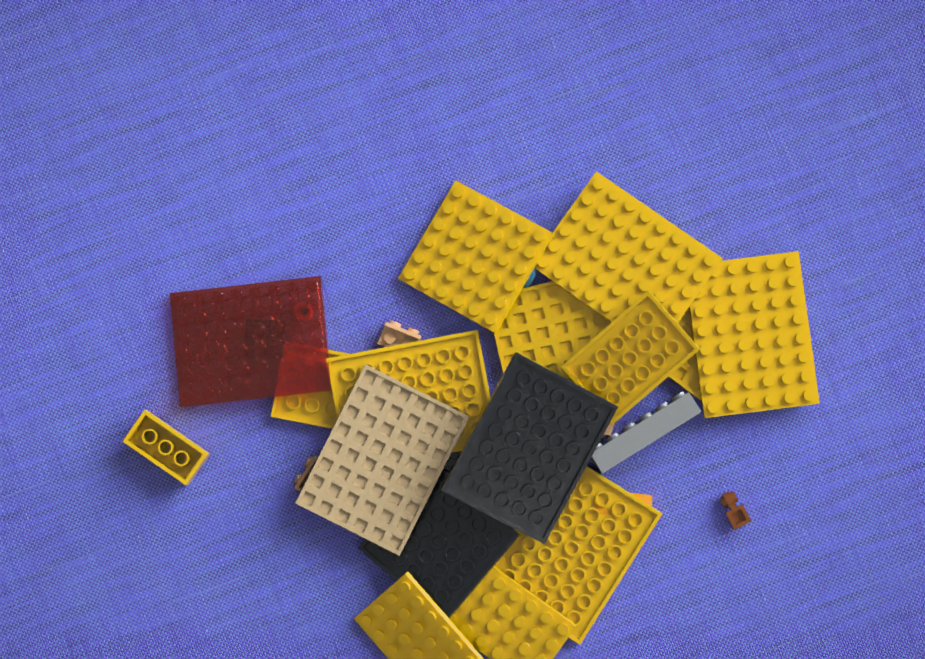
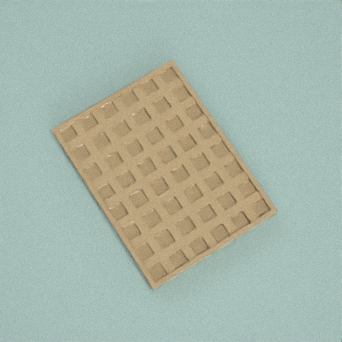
(382, 460)

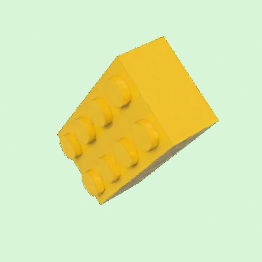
(166, 447)

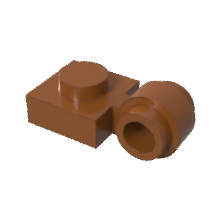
(737, 515)

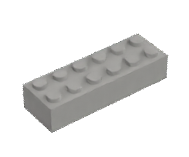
(645, 432)

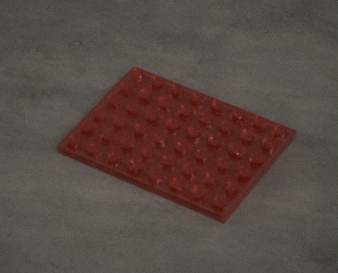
(250, 341)

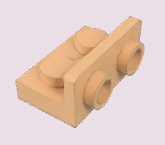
(395, 335)

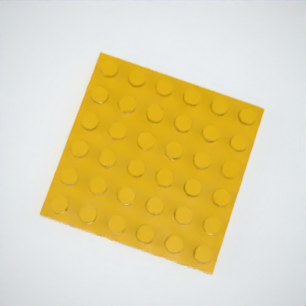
(475, 256)

